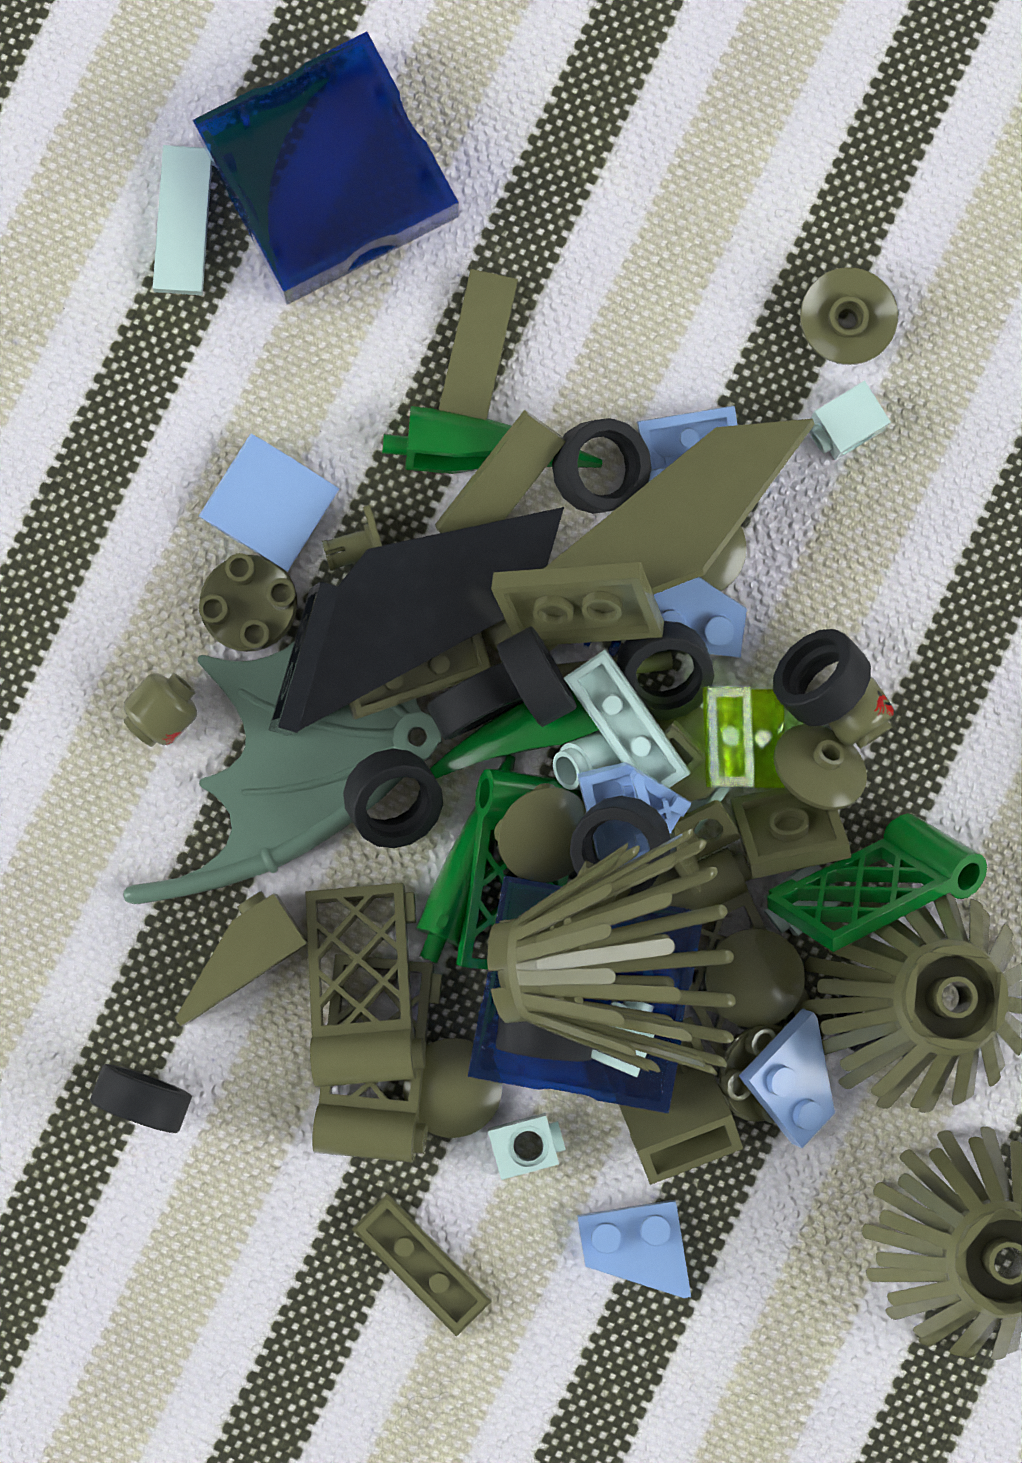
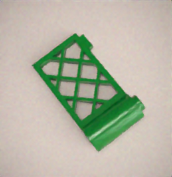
(493, 798)
(918, 856)

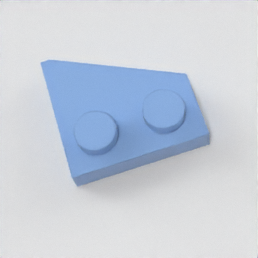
(707, 611)
(793, 1079)
(637, 1245)

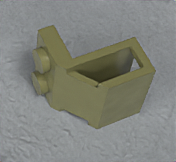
(692, 1132)

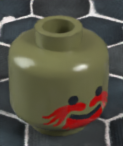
(160, 709)
(866, 720)

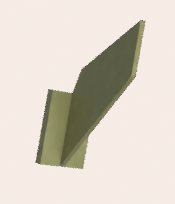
(651, 541)

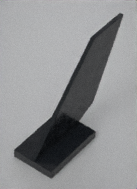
(402, 610)

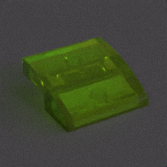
(741, 737)

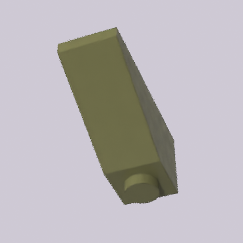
(250, 947)

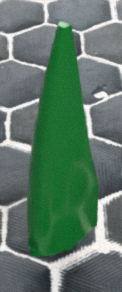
(453, 442)
(514, 733)
(448, 898)

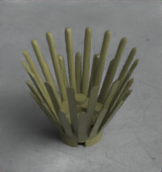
(557, 961)
(906, 1005)
(961, 1243)

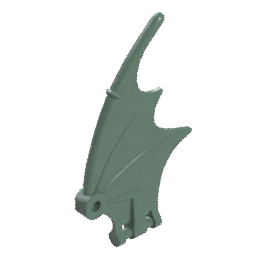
(286, 788)

